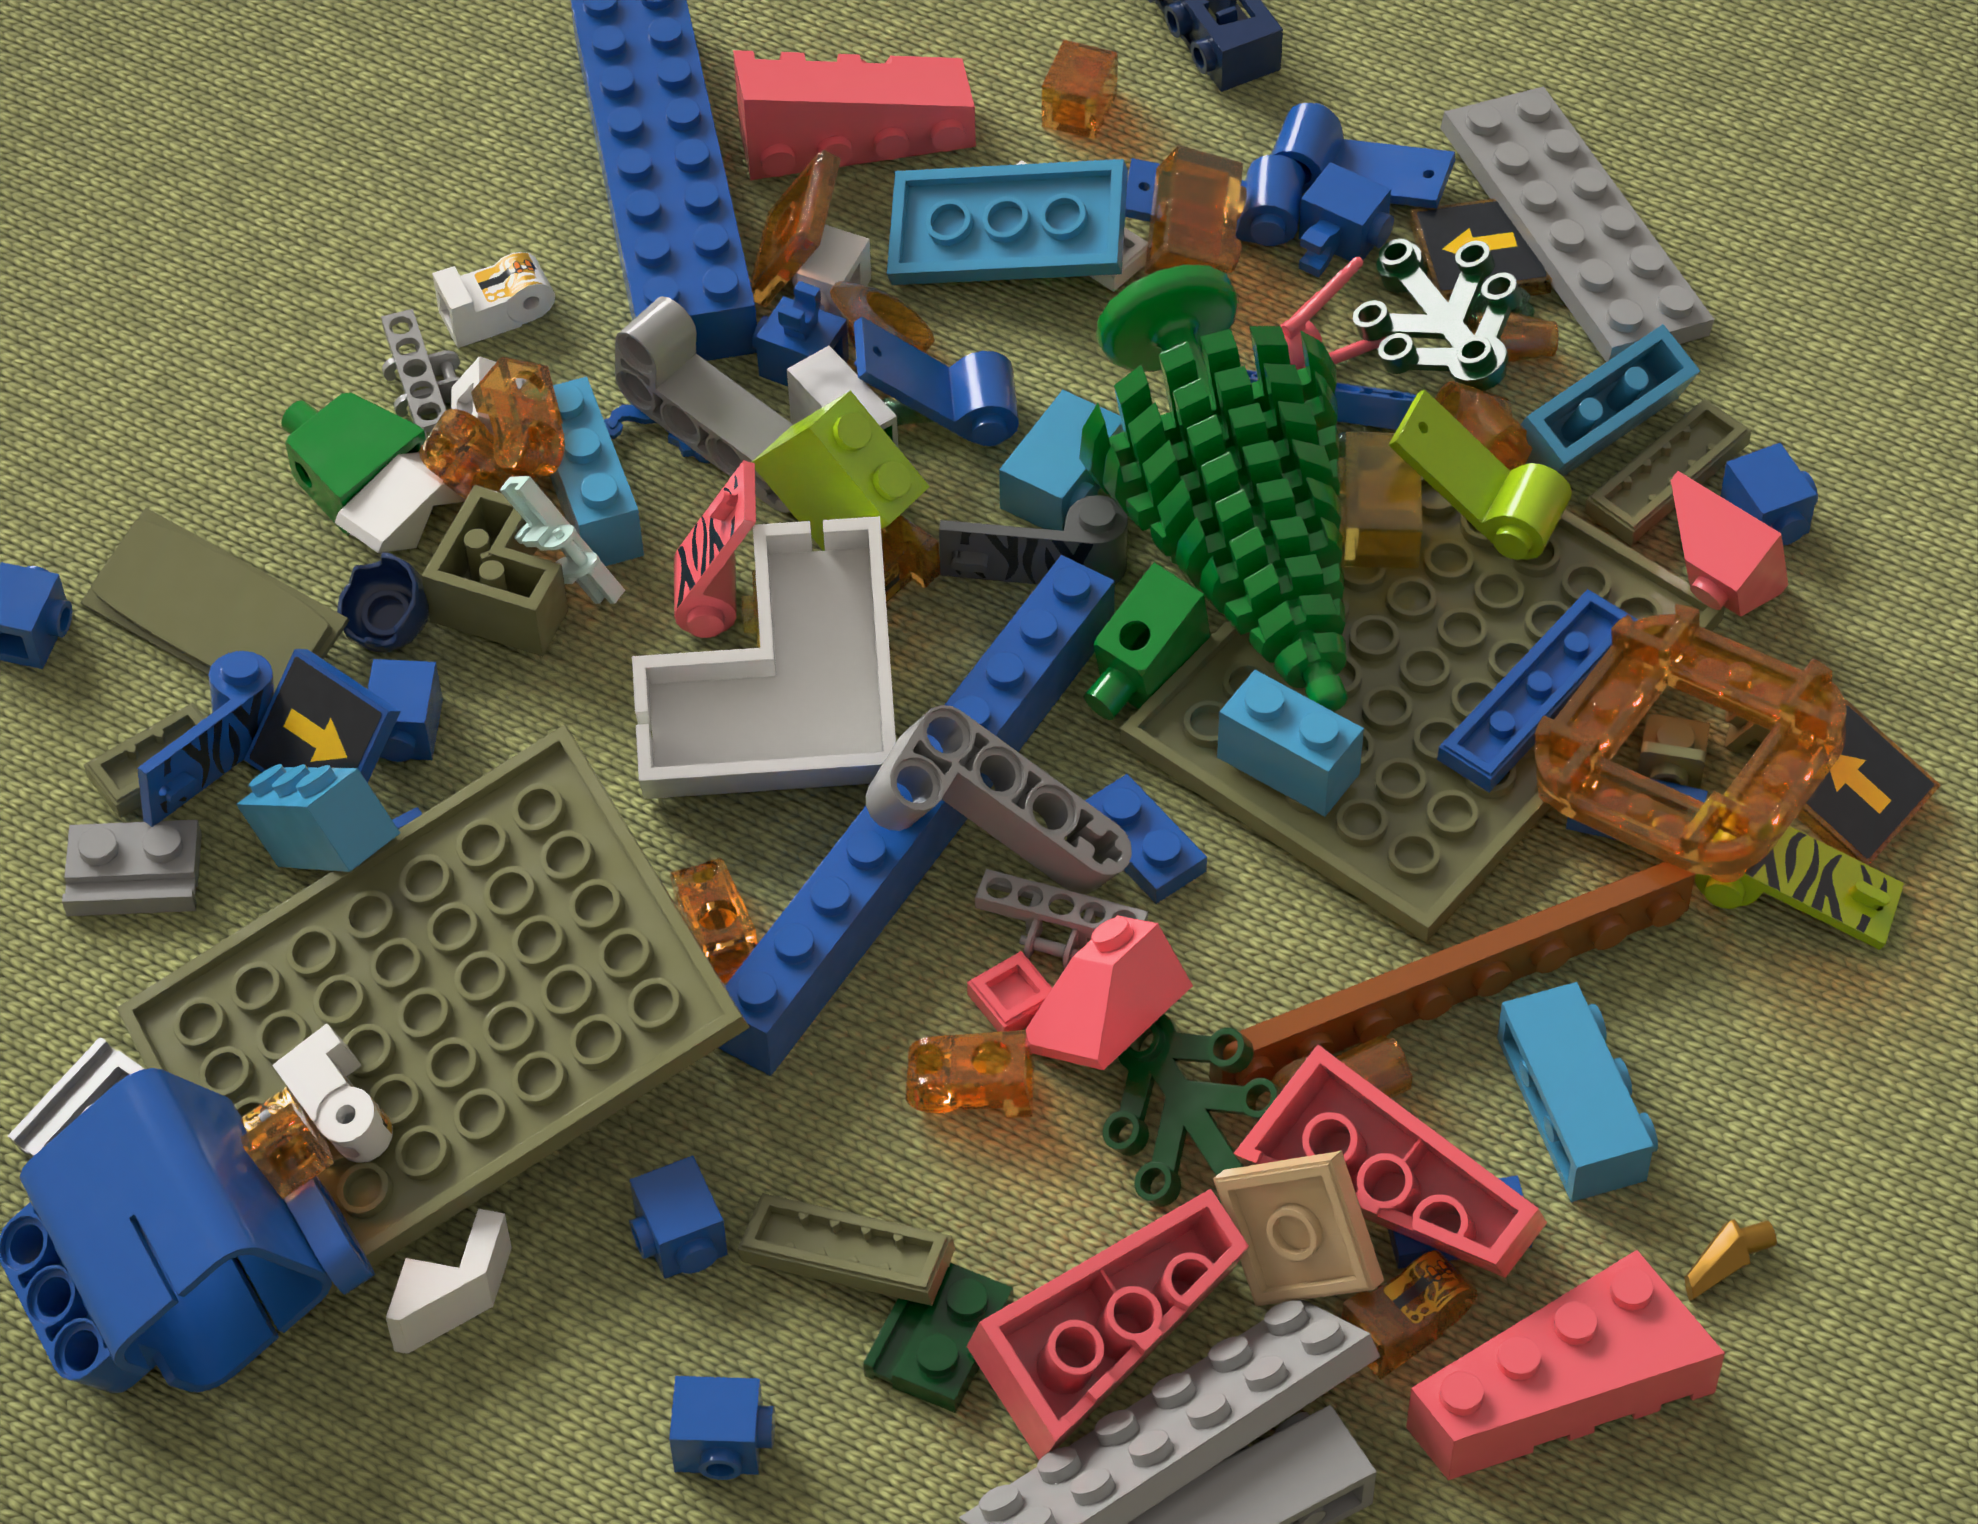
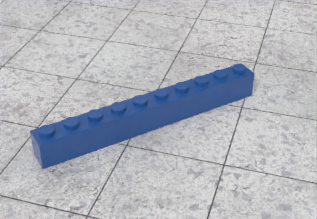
(877, 868)

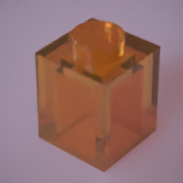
(1079, 89)

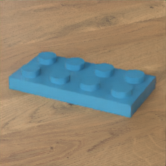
(1008, 222)

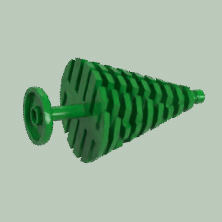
(1236, 472)

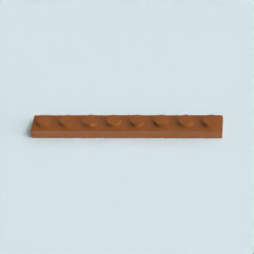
(1465, 971)

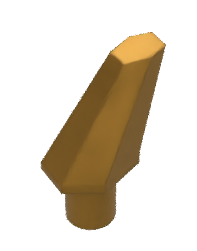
(1727, 1254)

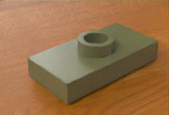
(116, 770)

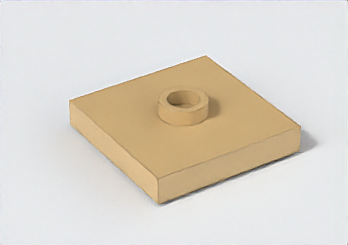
(1300, 1228)

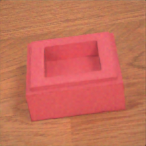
(1009, 993)

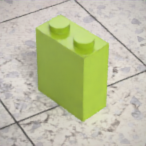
(839, 468)

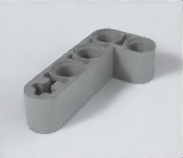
(690, 396)
(1082, 863)

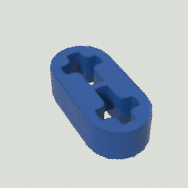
(329, 1235)

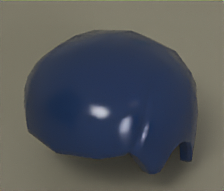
(384, 604)

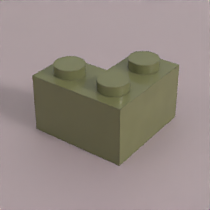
(492, 583)

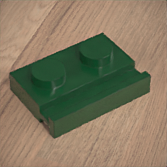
(925, 1345)

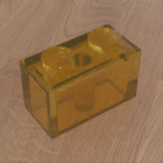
(1379, 504)

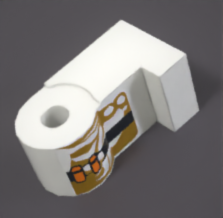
(492, 298)
(343, 1114)

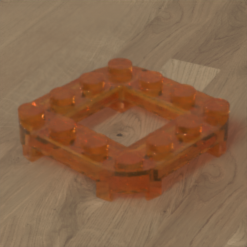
(1766, 796)

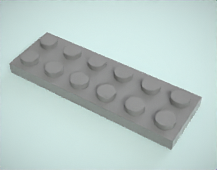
(1575, 221)
(1186, 1422)

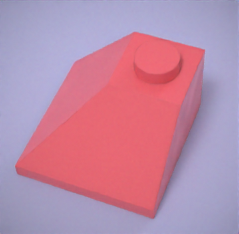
(1727, 551)
(1108, 994)

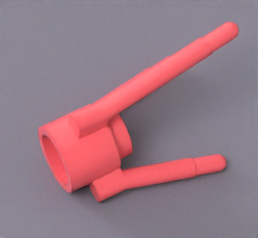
(1300, 321)

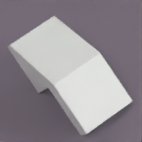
(395, 505)
(441, 1297)

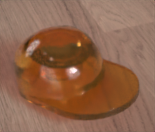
(882, 310)

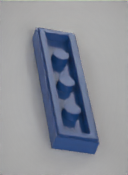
(1537, 686)

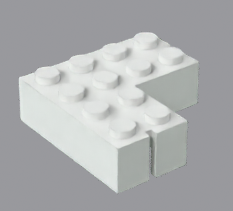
(801, 706)

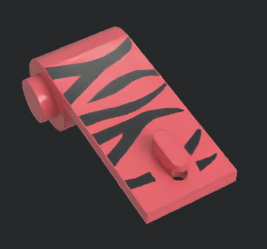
(707, 558)

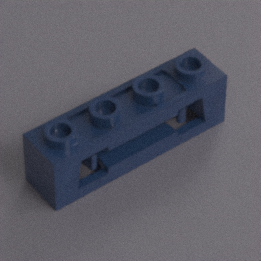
(1233, 46)

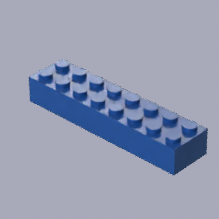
(664, 168)

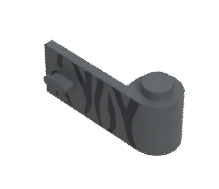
(1092, 536)

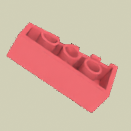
(849, 109)
(1397, 1165)
(1091, 1327)
(1576, 1363)

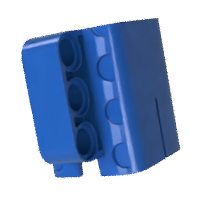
(140, 1238)

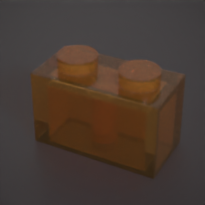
(1195, 212)

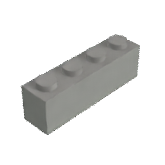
(1297, 1476)

